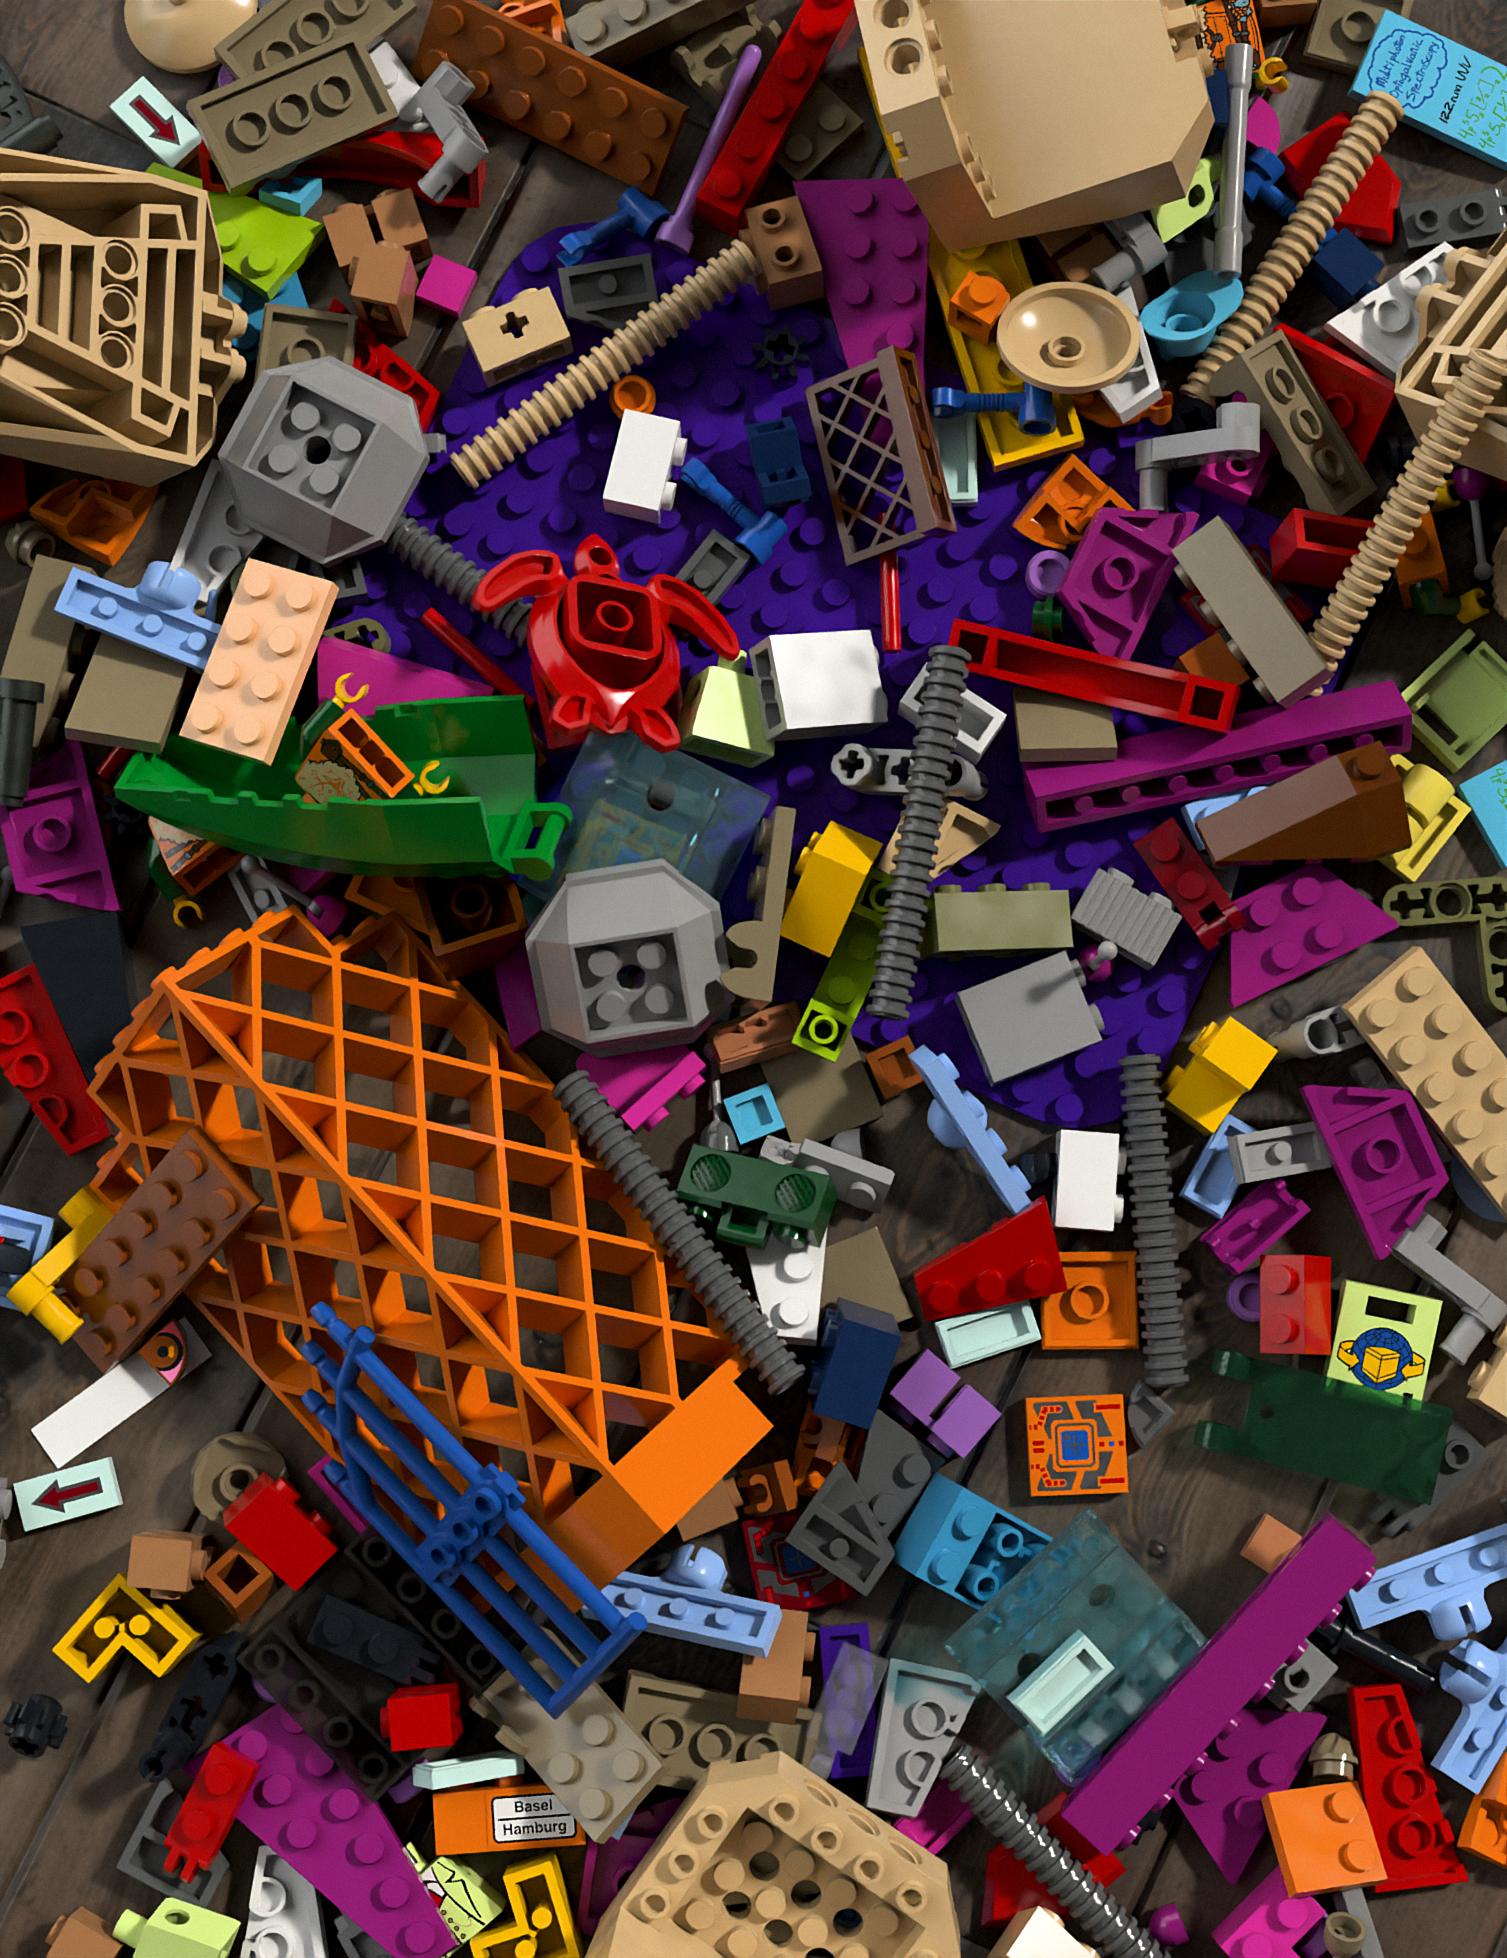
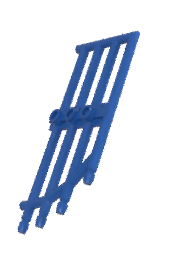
(466, 1528)

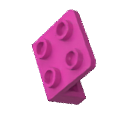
(645, 1082)

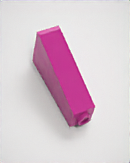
(388, 677)

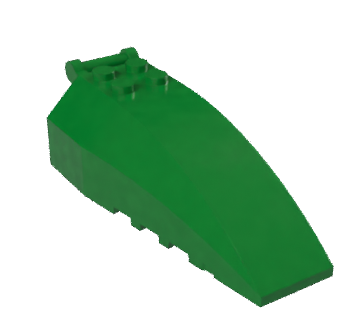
(464, 831)

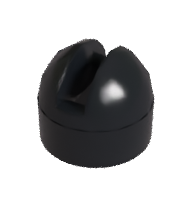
(1038, 1167)

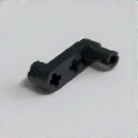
(213, 1682)

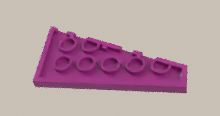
(874, 271)
(335, 1837)

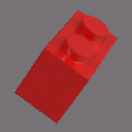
(1315, 547)
(1295, 1304)
(281, 1529)
(423, 1716)

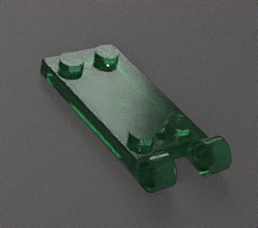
(1332, 1428)

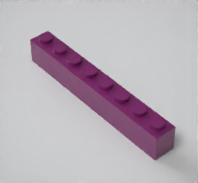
(1200, 762)
(1218, 1684)

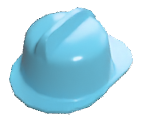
(1189, 314)

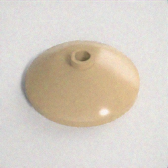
(184, 32)
(1068, 337)

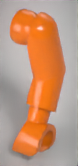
(1095, 408)

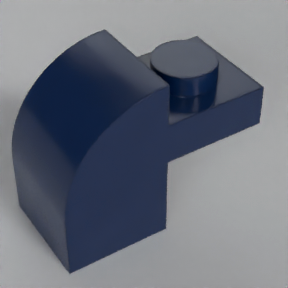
(778, 463)

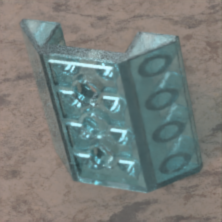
(615, 825)
(1046, 1603)

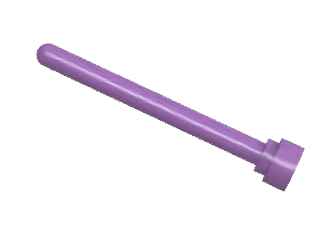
(678, 229)

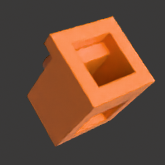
(982, 300)

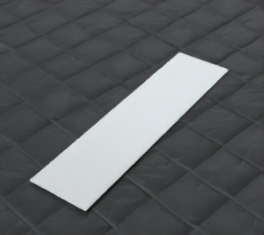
(109, 1402)

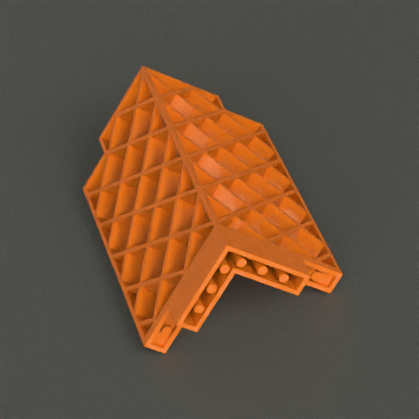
(392, 1230)

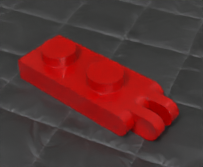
(209, 1810)

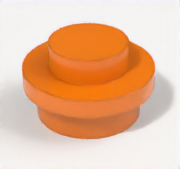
(632, 393)

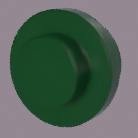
(1048, 619)

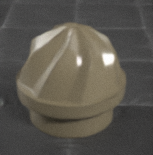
(27, 541)
(1332, 1759)

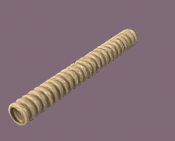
(1298, 239)
(606, 363)
(1405, 506)

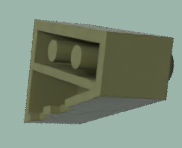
(995, 922)

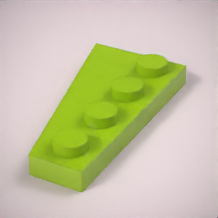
(256, 239)

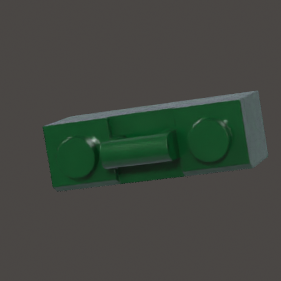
(757, 1193)

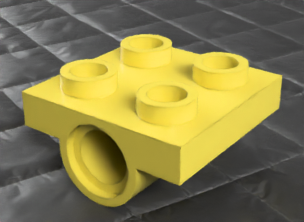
(1431, 816)

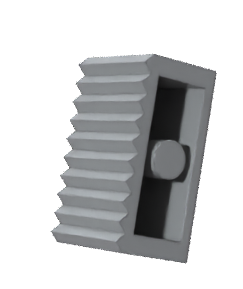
(1126, 917)

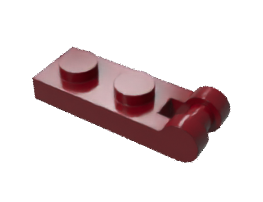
(1189, 882)

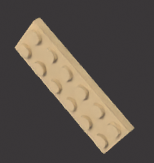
(1443, 1061)

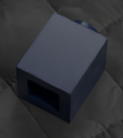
(1344, 270)

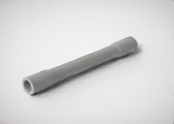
(1229, 237)

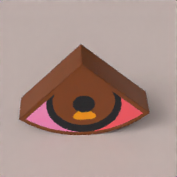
(167, 1351)

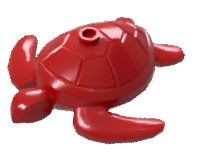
(604, 639)

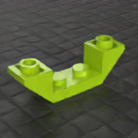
(847, 974)

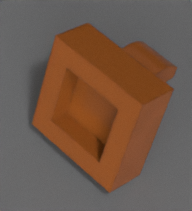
(893, 1068)
(832, 1439)
(769, 1489)

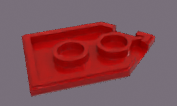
(1374, 203)
(1014, 1889)

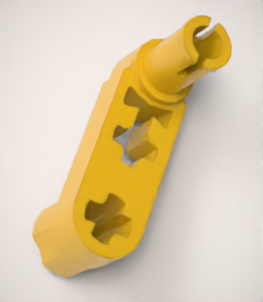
(35, 1290)

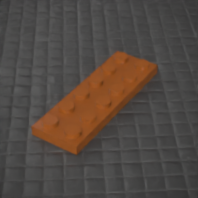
(554, 92)
(155, 1247)

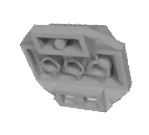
(351, 497)
(618, 919)

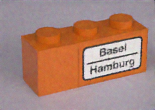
(502, 1817)

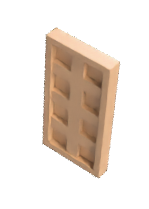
(259, 661)

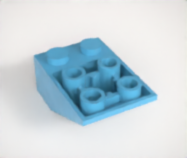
(965, 1542)

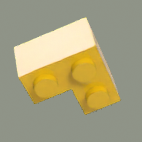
(829, 885)
(1223, 1068)
(131, 1621)
(542, 1912)

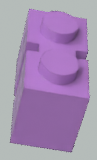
(961, 1420)

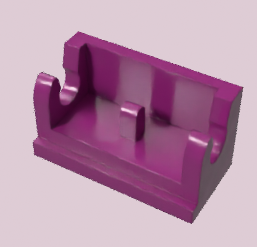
(1253, 1225)

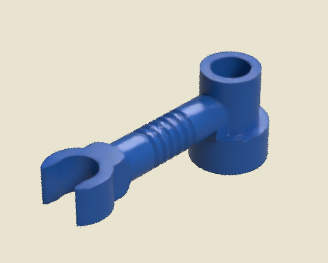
(1260, 174)
(635, 213)
(1034, 406)
(758, 533)

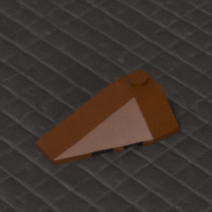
(1328, 811)
(471, 920)

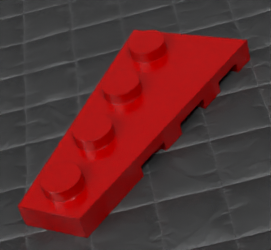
(45, 1066)
(1400, 1792)

